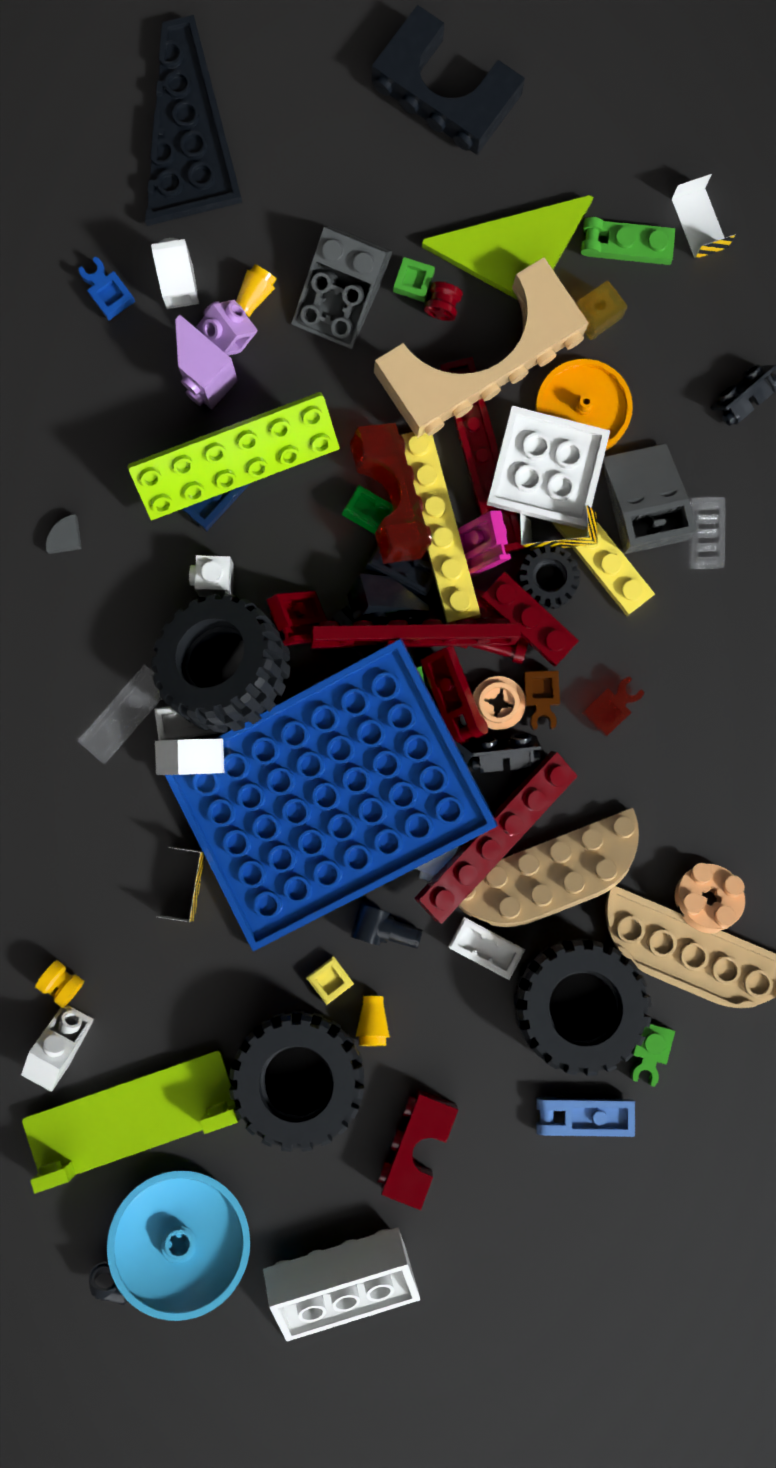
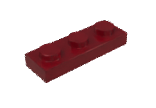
(536, 623)

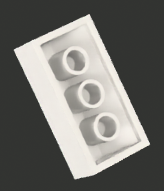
(340, 1284)

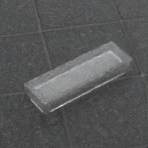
(122, 716)

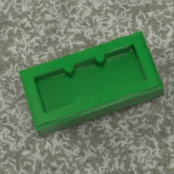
(367, 509)

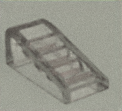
(716, 504)

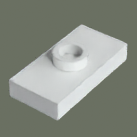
(486, 948)

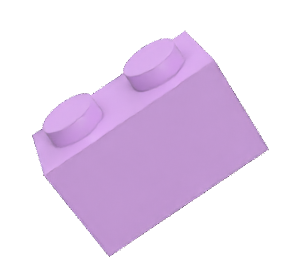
(203, 365)

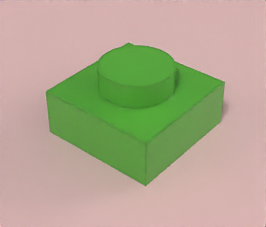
(414, 279)

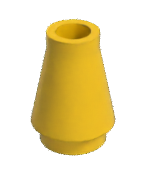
(255, 288)
(372, 1022)

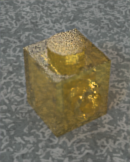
(601, 309)

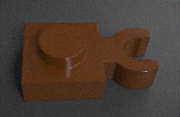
(541, 692)

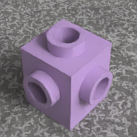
(227, 326)

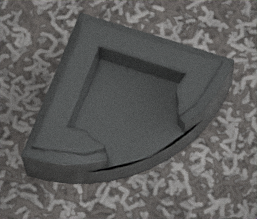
(64, 536)

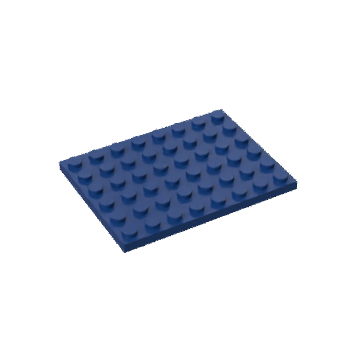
(332, 796)

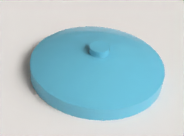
(178, 1245)

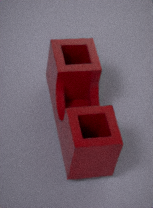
(426, 1118)

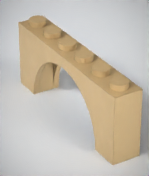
(433, 396)

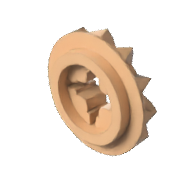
(511, 694)

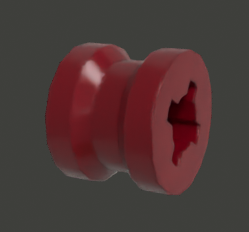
(443, 301)

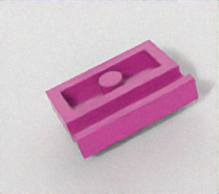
(484, 542)

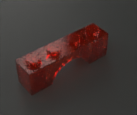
(381, 455)

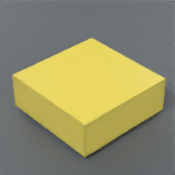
(330, 980)

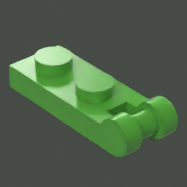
(628, 241)

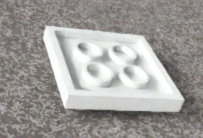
(548, 467)

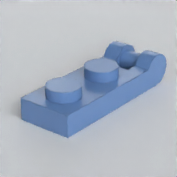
(586, 1117)

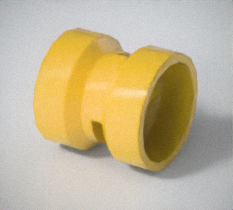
(59, 983)

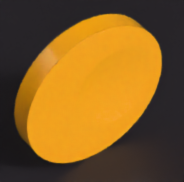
(587, 394)

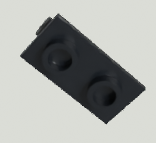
(735, 399)
(517, 748)

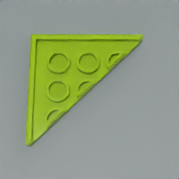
(511, 244)

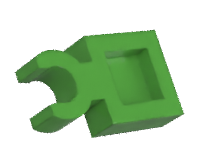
(653, 1049)

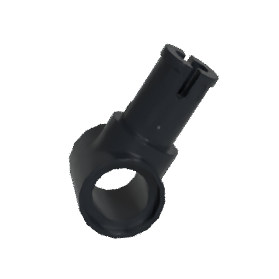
(376, 926)

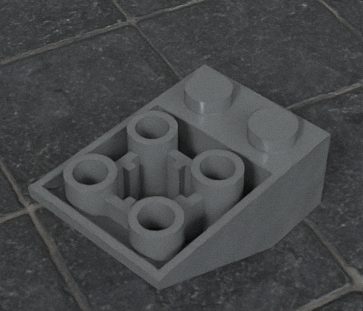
(341, 286)
(648, 499)

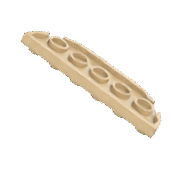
(556, 873)
(699, 962)

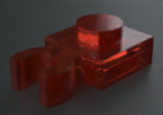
(610, 709)

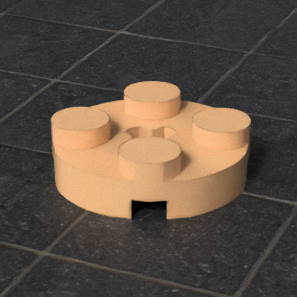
(694, 906)

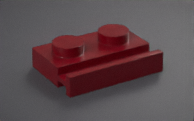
(296, 615)

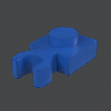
(107, 291)

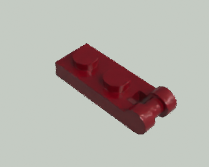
(453, 695)

